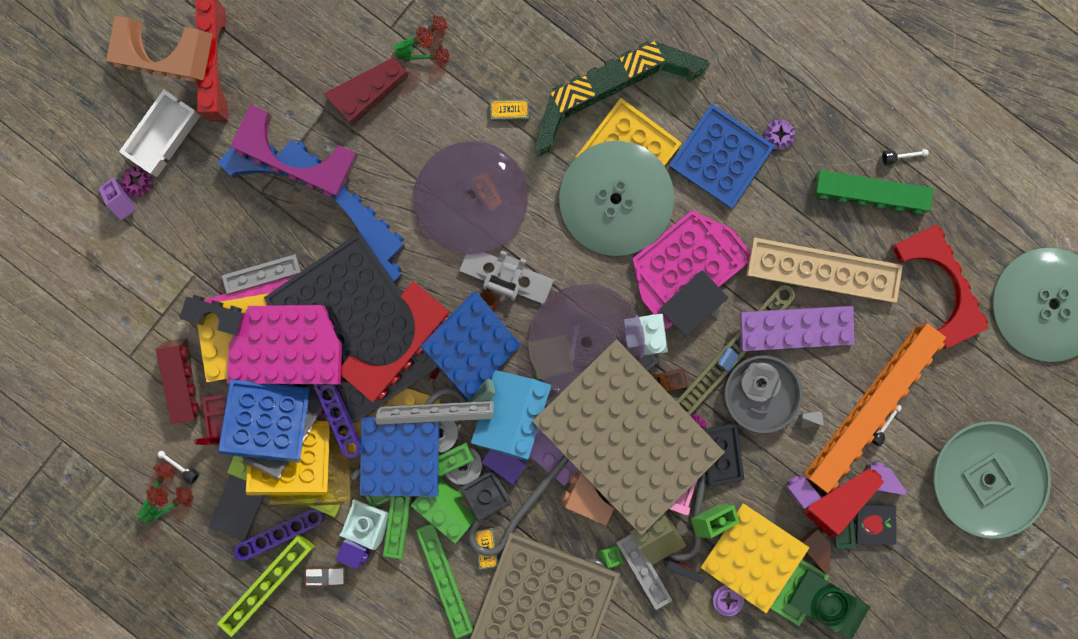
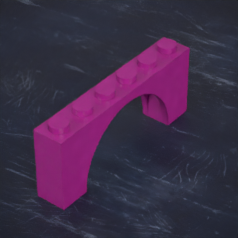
(327, 176)

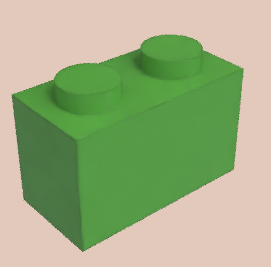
(715, 520)

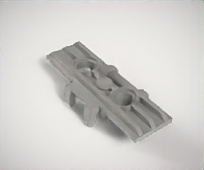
(509, 270)

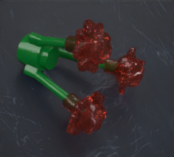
(425, 38)
(158, 496)

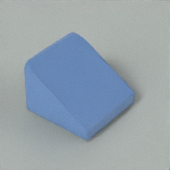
(727, 359)

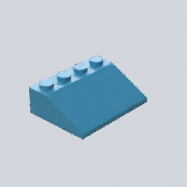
(515, 406)

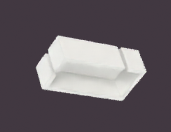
(160, 133)

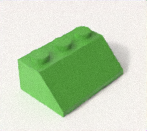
(445, 511)

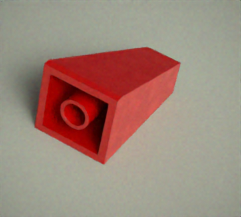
(840, 506)

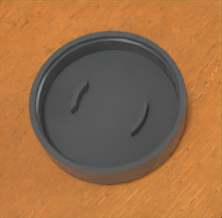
(766, 415)

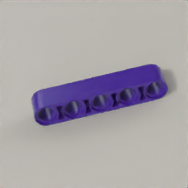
(336, 423)
(271, 538)

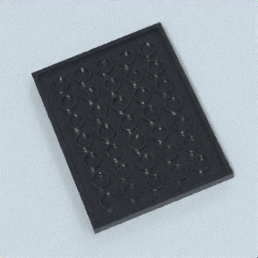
(365, 315)

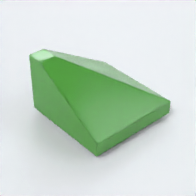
(610, 556)

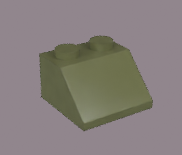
(659, 540)

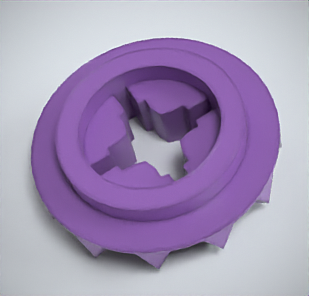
(786, 128)
(733, 607)

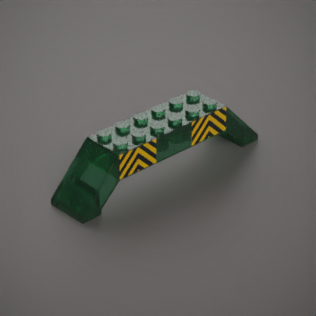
(611, 79)

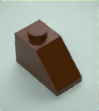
(819, 548)

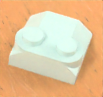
(654, 334)
(365, 524)

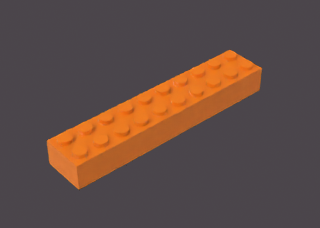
(874, 407)

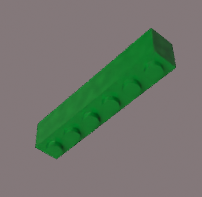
(873, 192)

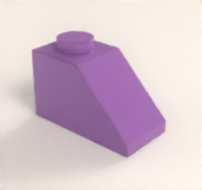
(117, 199)
(891, 483)
(802, 491)

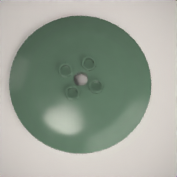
(644, 191)
(1023, 306)
(1018, 485)

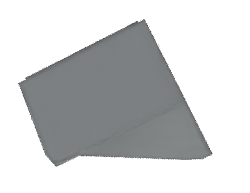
(811, 419)

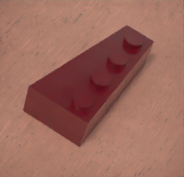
(366, 90)
(178, 380)

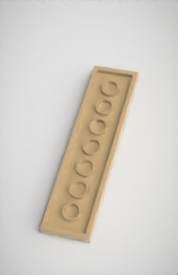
(824, 270)

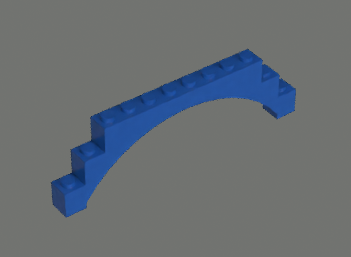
(375, 232)

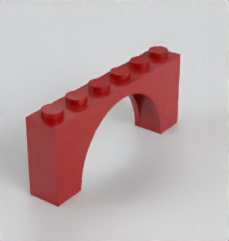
(210, 97)
(931, 246)
(374, 380)

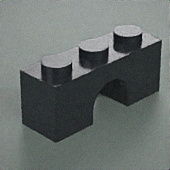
(196, 311)

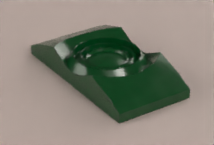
(828, 604)

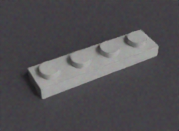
(261, 274)
(644, 572)

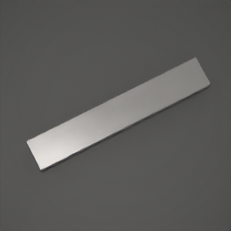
(435, 412)

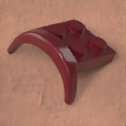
(214, 413)

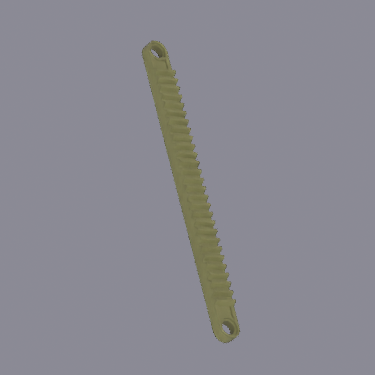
(713, 374)

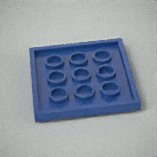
(721, 156)
(470, 345)
(264, 421)
(399, 458)

